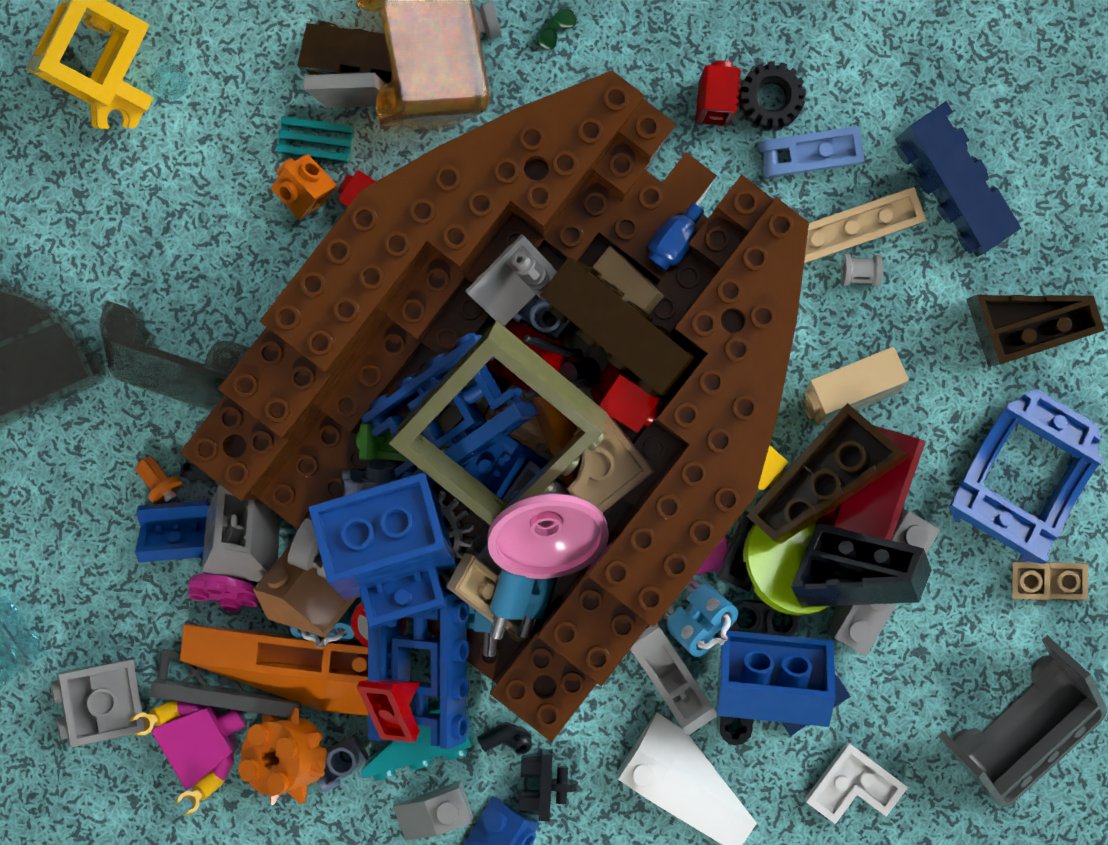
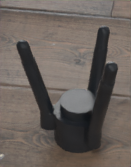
(579, 370)

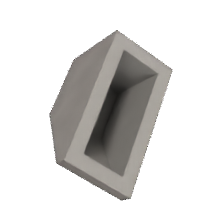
(434, 812)

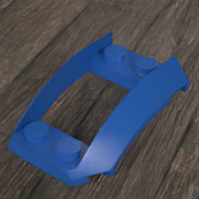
(1005, 520)

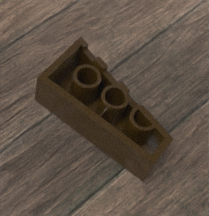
(619, 327)
(829, 472)

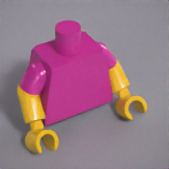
(195, 744)

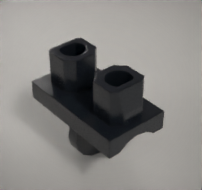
(538, 801)

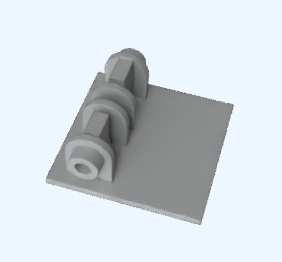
(512, 280)

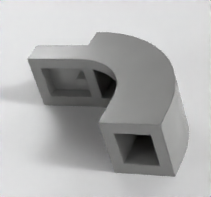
(673, 680)

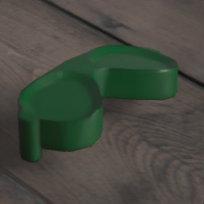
(547, 35)

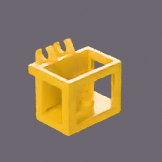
(104, 87)

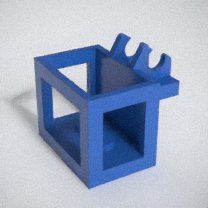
(386, 548)

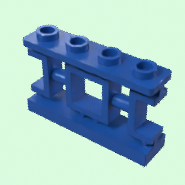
(462, 440)
(391, 660)

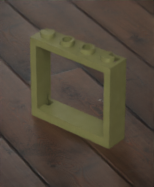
(537, 374)

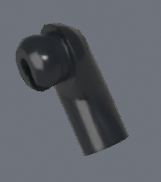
(506, 734)

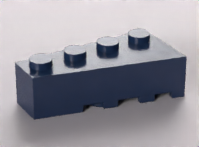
(956, 181)

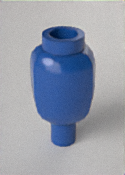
(671, 239)

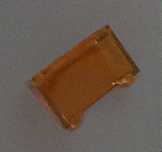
(432, 61)

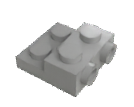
(97, 702)

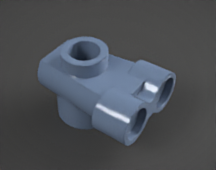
(534, 314)
(376, 474)
(338, 766)

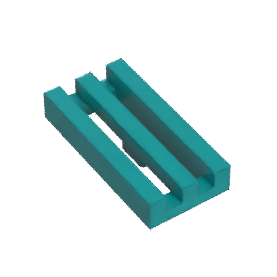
(285, 134)

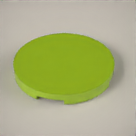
(774, 568)

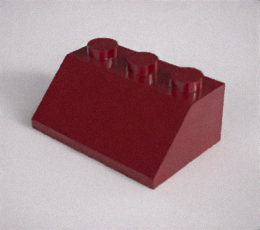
(879, 505)

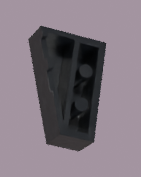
(859, 570)

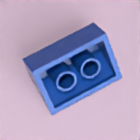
(776, 678)

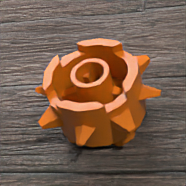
(282, 756)

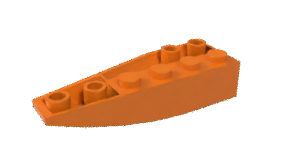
(282, 665)

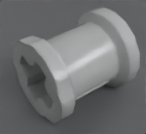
(861, 270)

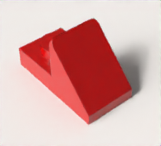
(389, 707)

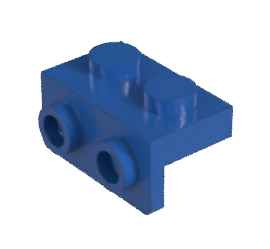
(171, 531)
(502, 826)

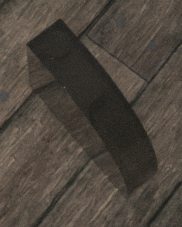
(40, 356)

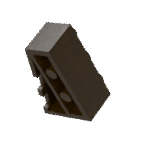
(1026, 325)

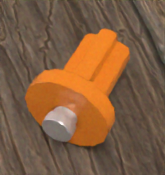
(161, 486)

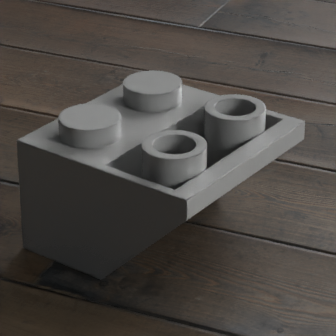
(239, 537)

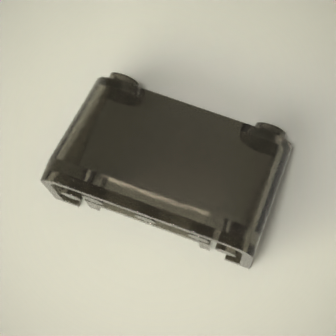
(136, 362)

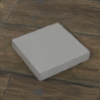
(344, 89)

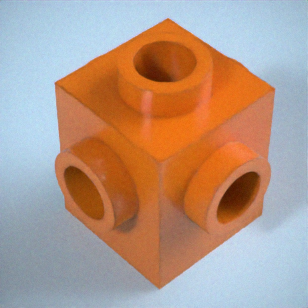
(303, 186)

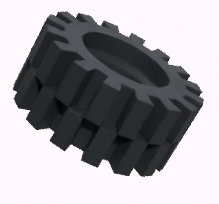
(789, 84)

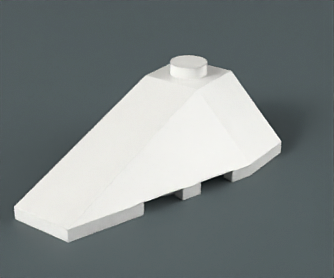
(681, 780)

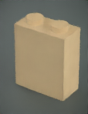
(855, 384)

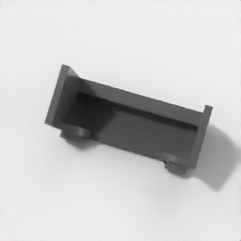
(1033, 730)

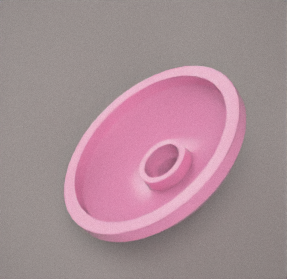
(547, 536)

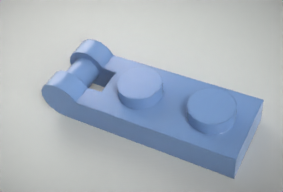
(812, 152)

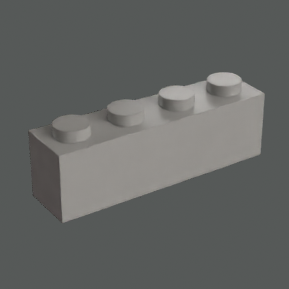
(861, 624)

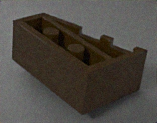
(343, 51)

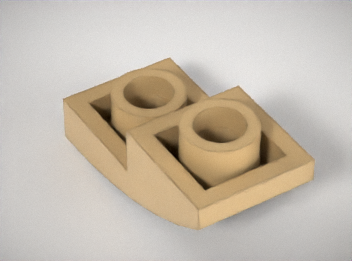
(1050, 581)

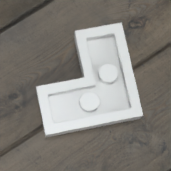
(853, 775)

